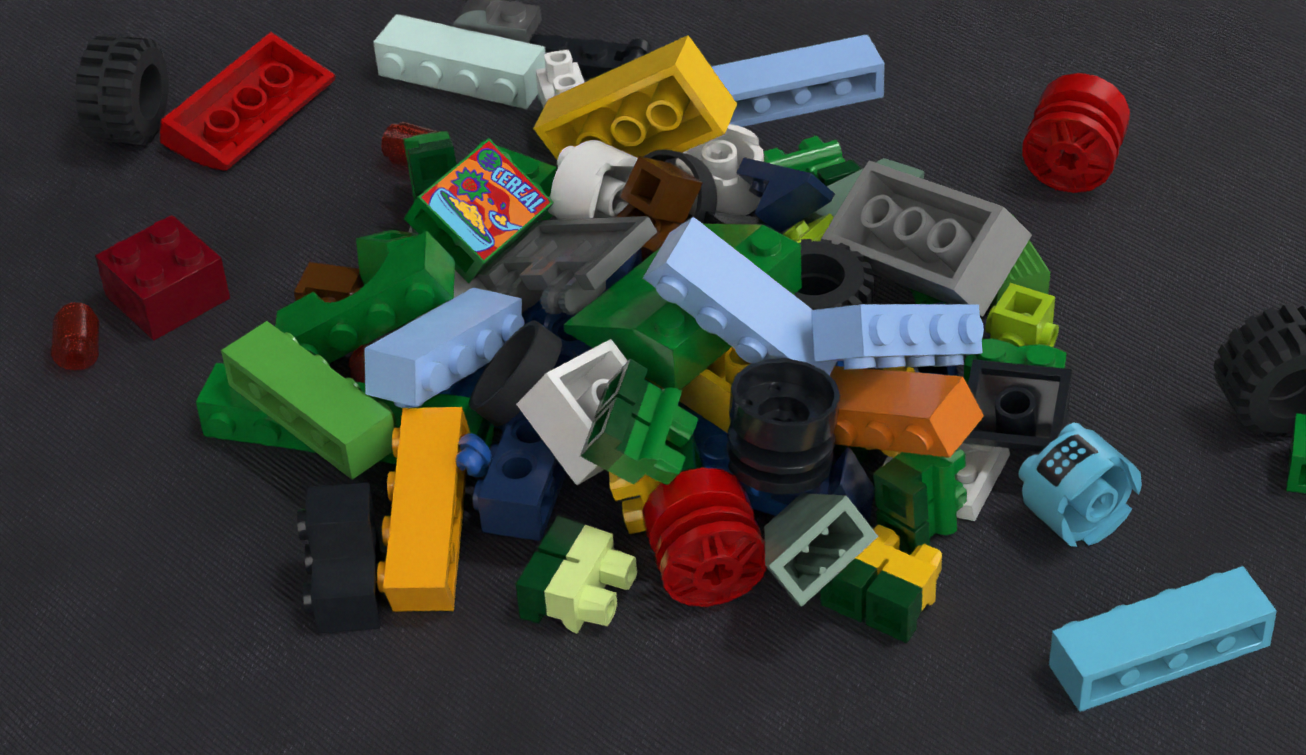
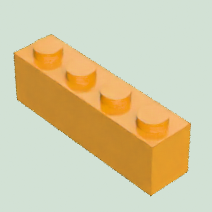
(425, 511)

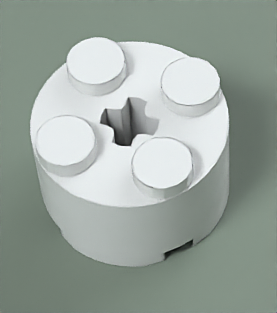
(723, 159)
(590, 181)

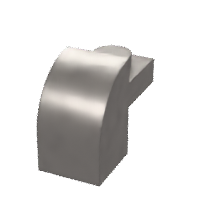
(500, 18)

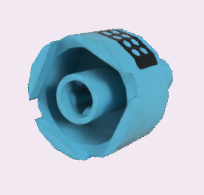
(1079, 485)

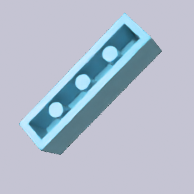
(1161, 638)

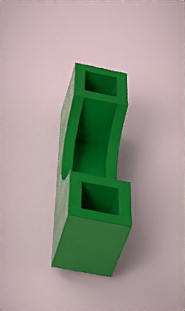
(407, 285)

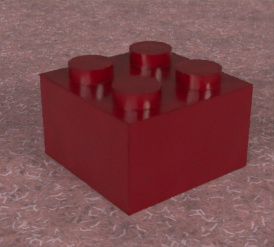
(163, 277)

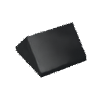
(1020, 404)

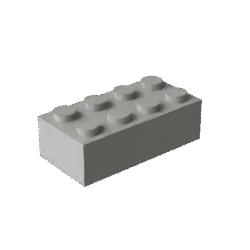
(929, 236)

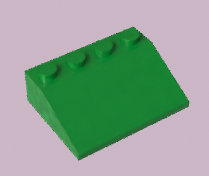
(661, 332)

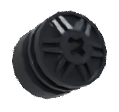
(782, 426)

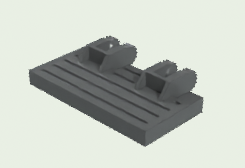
(566, 261)

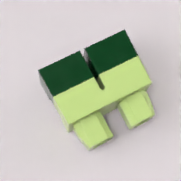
(570, 576)

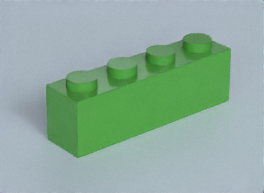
(310, 399)

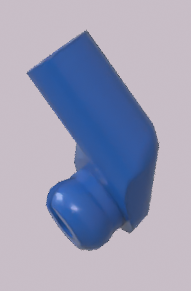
(474, 455)

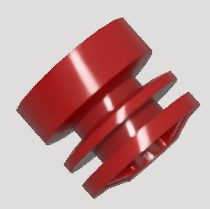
(1076, 133)
(704, 537)

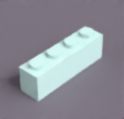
(459, 60)

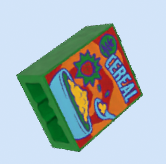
(479, 208)

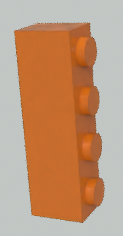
(904, 411)

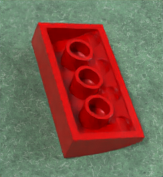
(244, 104)

